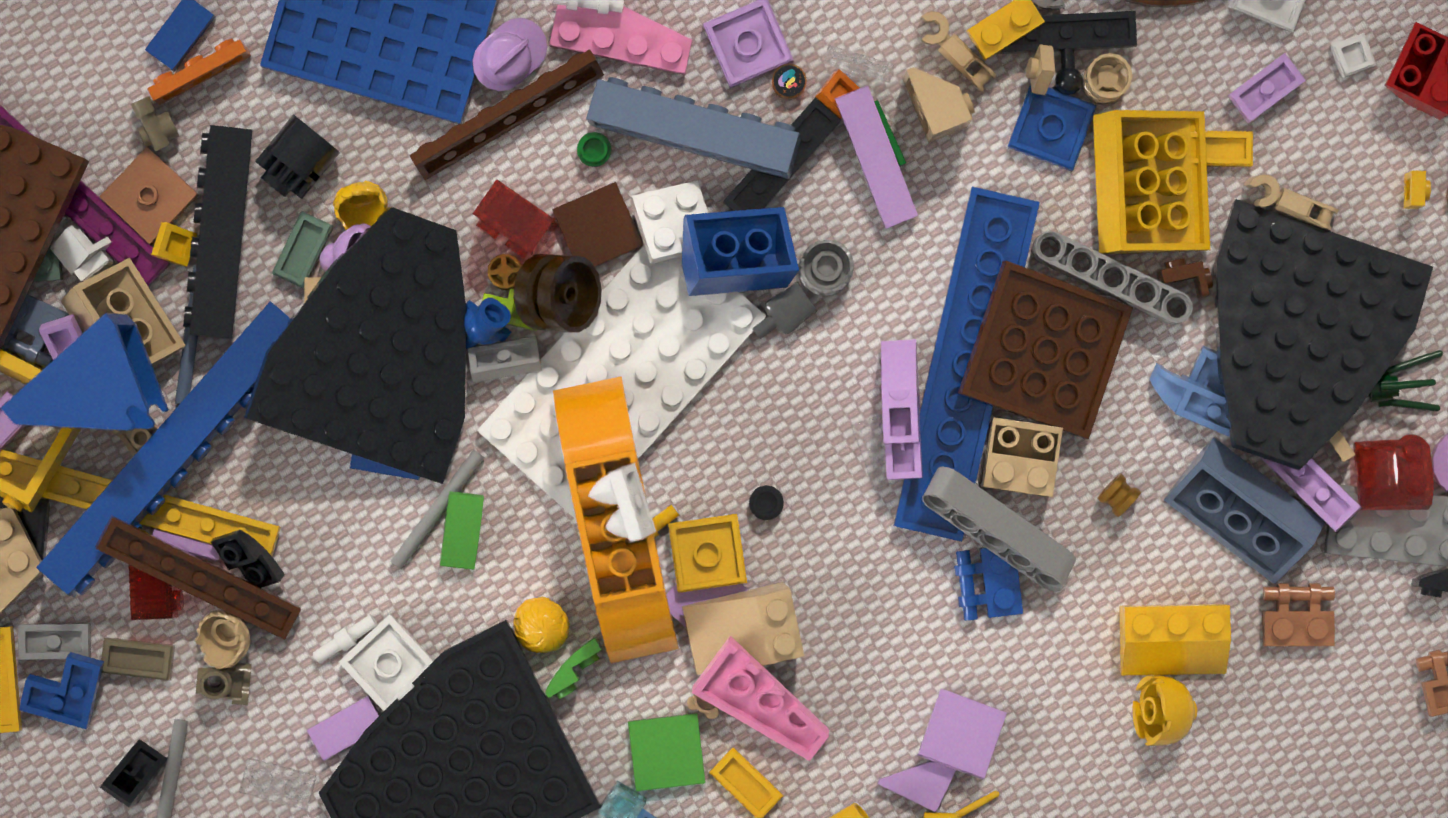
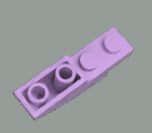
(901, 409)

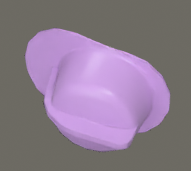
(509, 54)

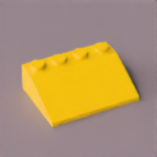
(1145, 187)

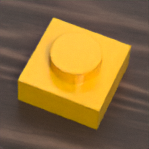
(1416, 189)
(173, 244)

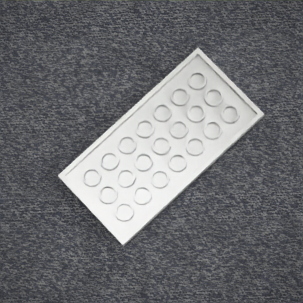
(648, 335)

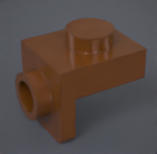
(1178, 271)

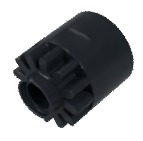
(295, 158)

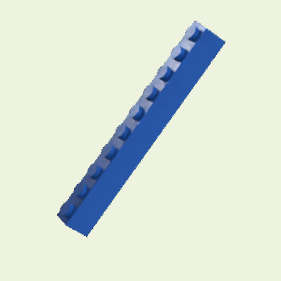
(166, 454)

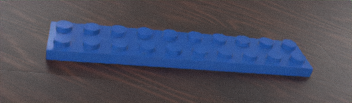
(951, 424)

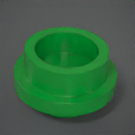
(594, 149)

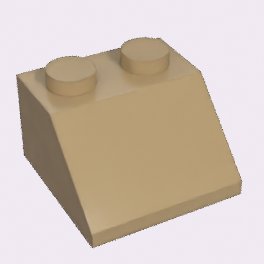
(938, 104)

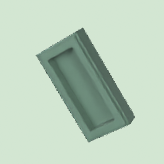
(302, 249)

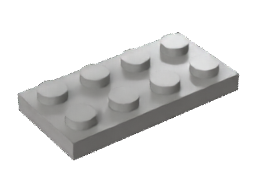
(1394, 534)

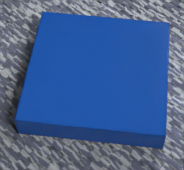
(1052, 127)

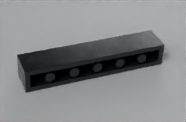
(219, 233)

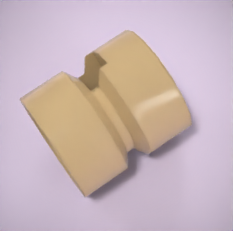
(1107, 78)

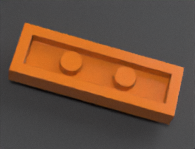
(198, 70)

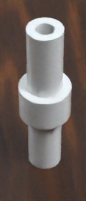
(345, 639)

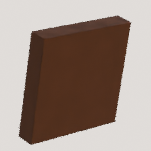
(598, 225)

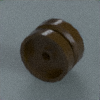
(557, 293)

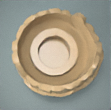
(223, 639)

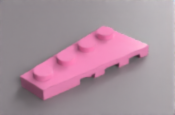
(621, 38)

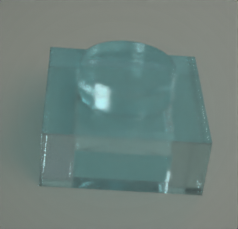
(622, 802)

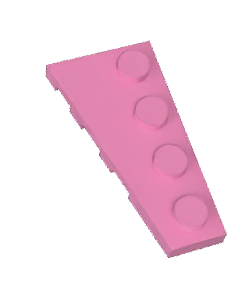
(755, 697)

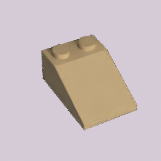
(757, 619)

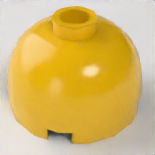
(1164, 710)

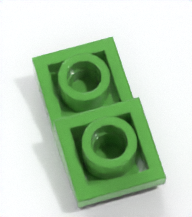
(461, 530)
(566, 676)

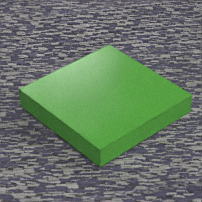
(666, 752)

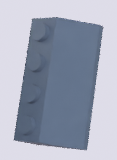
(1245, 511)

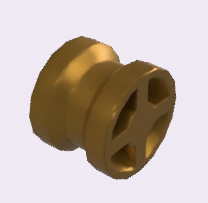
(503, 266)
(1119, 495)

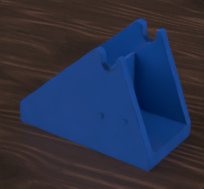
(93, 383)

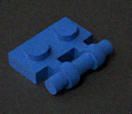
(1000, 585)

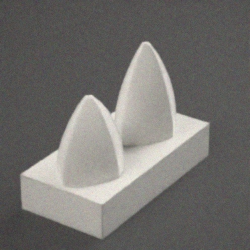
(625, 489)

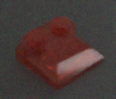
(1394, 474)

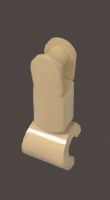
(956, 50)
(1291, 202)

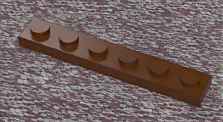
(507, 114)
(197, 577)

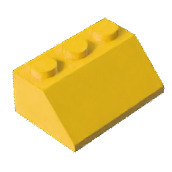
(1174, 639)

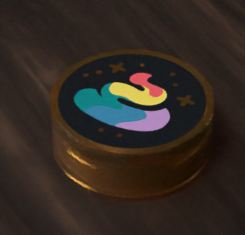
(789, 81)

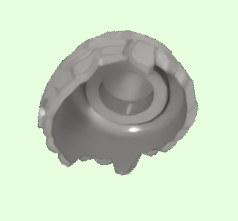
(826, 267)

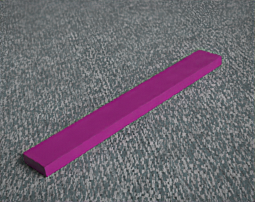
(102, 221)

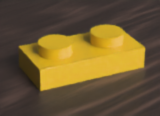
(1005, 27)

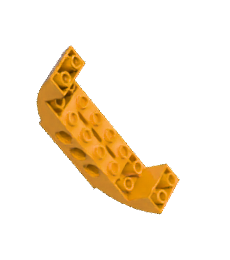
(621, 573)

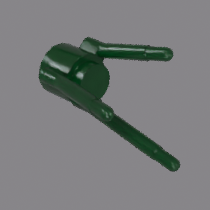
(1389, 386)

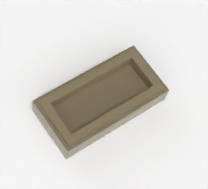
(137, 658)

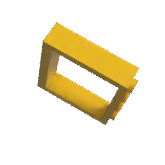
(28, 499)

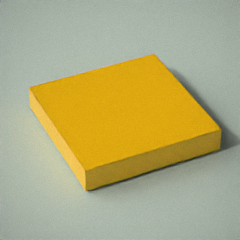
(707, 553)

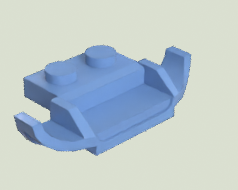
(1195, 396)

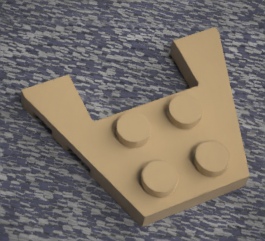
(17, 558)

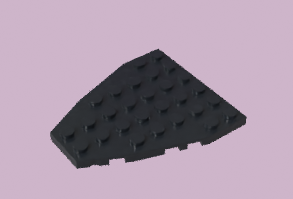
(1304, 328)
(376, 351)
(465, 745)

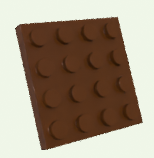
(1045, 349)

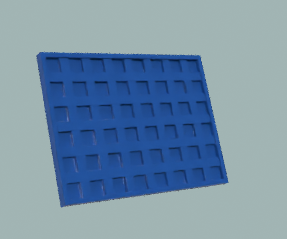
(384, 49)

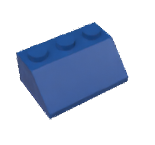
(737, 251)

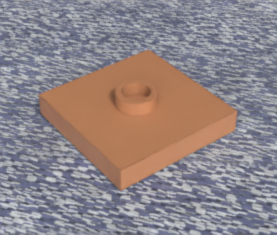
(148, 195)

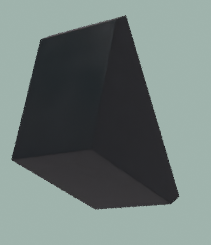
(134, 774)

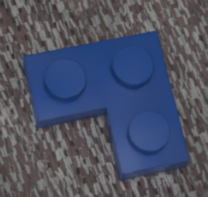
(66, 701)

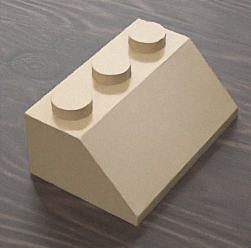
(125, 292)

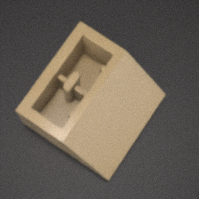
(1021, 457)

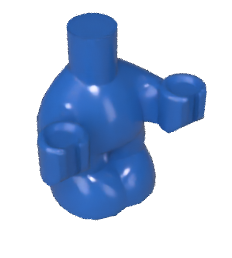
(486, 322)

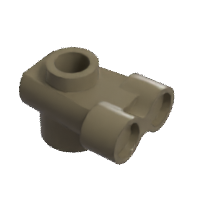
(155, 129)
(233, 683)

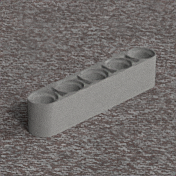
(1129, 278)
(999, 529)

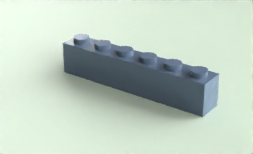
(694, 128)

